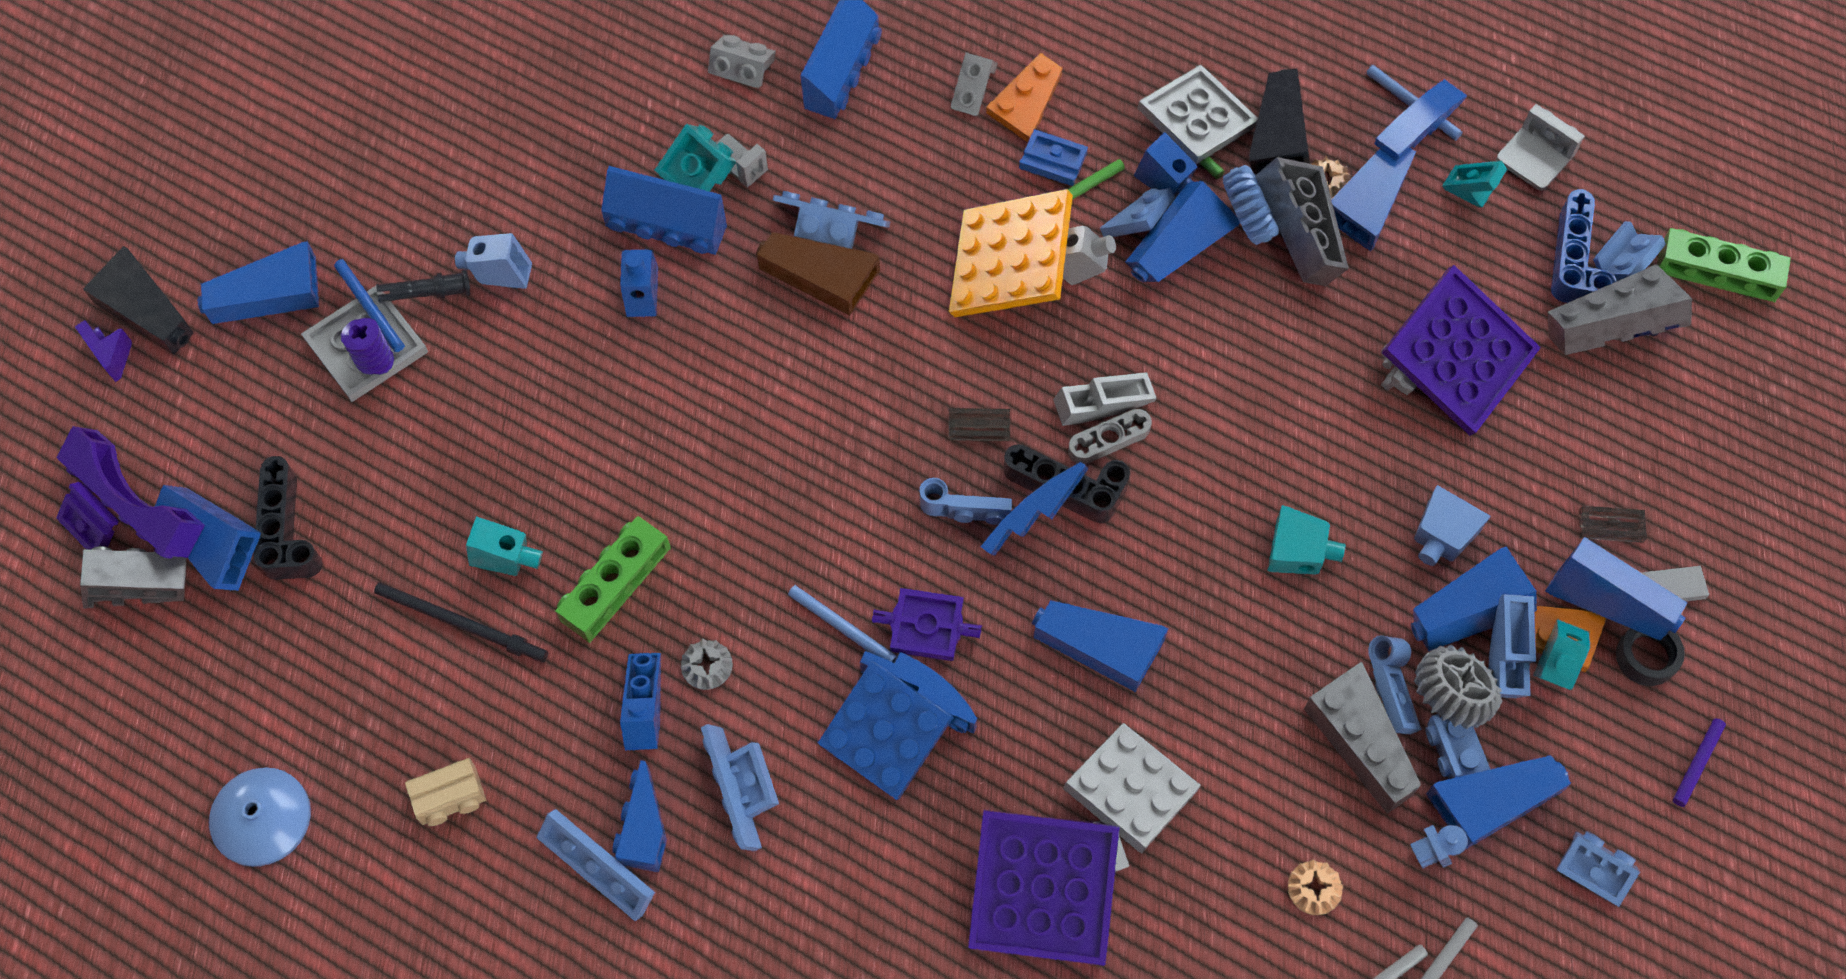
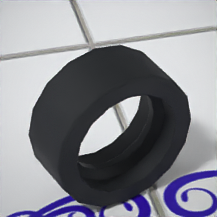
(1639, 673)

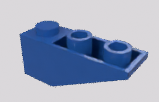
(641, 702)
(643, 833)

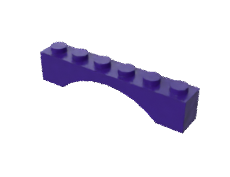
(95, 463)

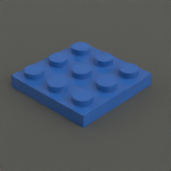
(885, 730)

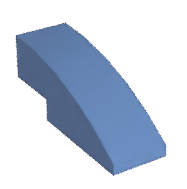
(1513, 645)

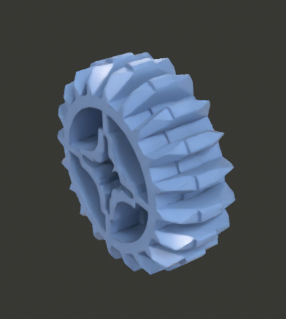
(1250, 204)

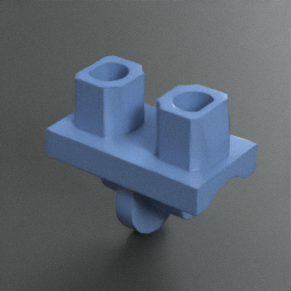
(1437, 846)

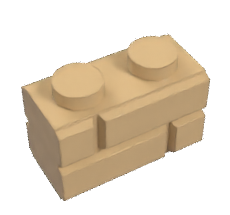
(446, 792)

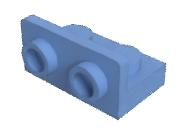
(1628, 252)
(1457, 747)
(1598, 868)

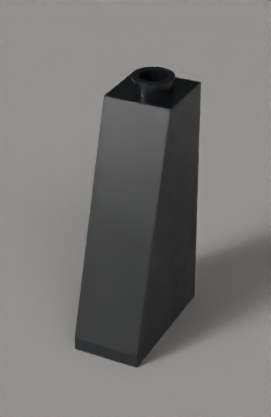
(1280, 122)
(135, 299)

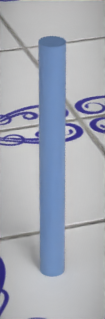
(1408, 98)
(840, 624)

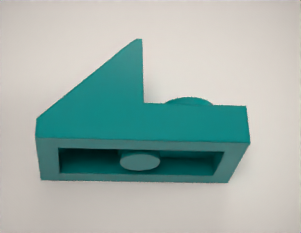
(1475, 181)

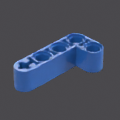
(1568, 244)

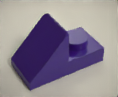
(109, 350)

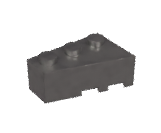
(130, 575)

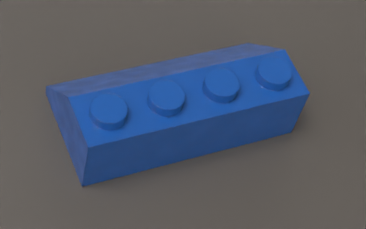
(839, 57)
(663, 211)

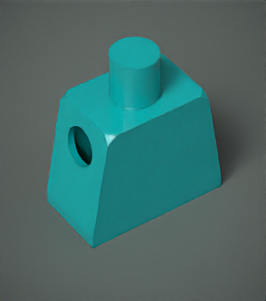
(1302, 543)
(500, 548)
(1563, 656)

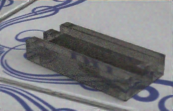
(978, 419)
(1588, 525)

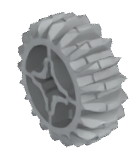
(1458, 687)

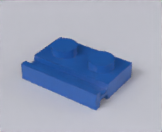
(1053, 157)

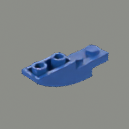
(930, 686)

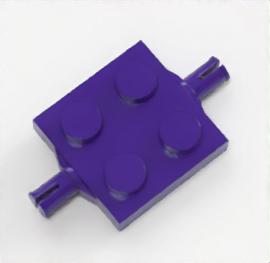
(926, 624)

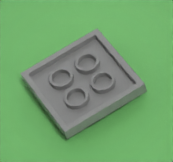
(1198, 113)
(326, 343)
(1132, 787)

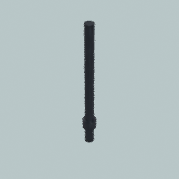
(514, 644)

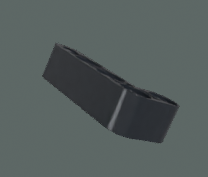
(1090, 490)
(283, 517)

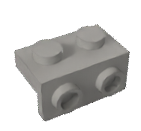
(740, 60)

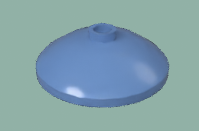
(275, 827)

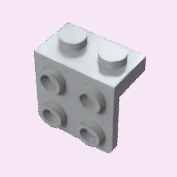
(1540, 148)

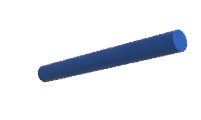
(369, 305)

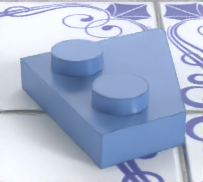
(1141, 214)

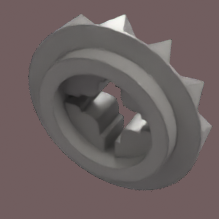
(718, 671)

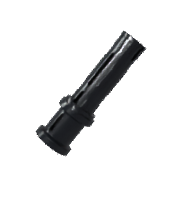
(440, 286)

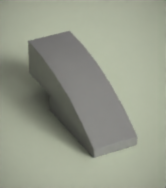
(1103, 398)

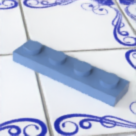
(595, 865)

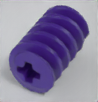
(367, 346)

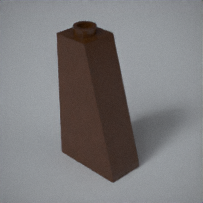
(819, 269)

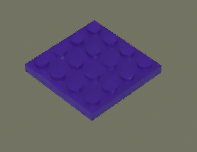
(1461, 350)
(1044, 887)

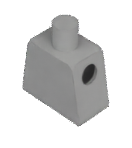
(1086, 254)

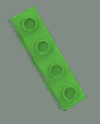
(1745, 268)
(589, 620)

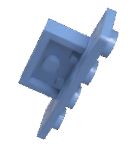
(828, 224)
(743, 783)

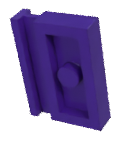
(86, 517)

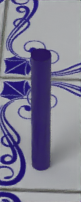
(1699, 762)

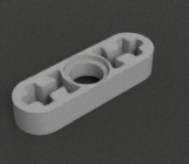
(1133, 435)

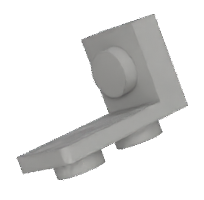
(972, 83)
(749, 163)

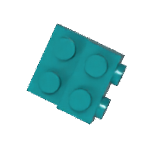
(696, 159)

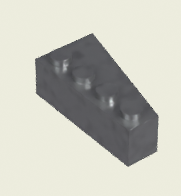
(1305, 218)
(1619, 311)
(1363, 735)

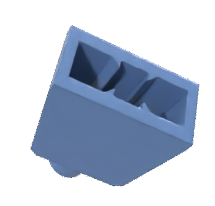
(496, 261)
(1447, 526)

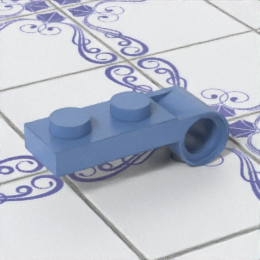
(962, 507)
(1391, 683)

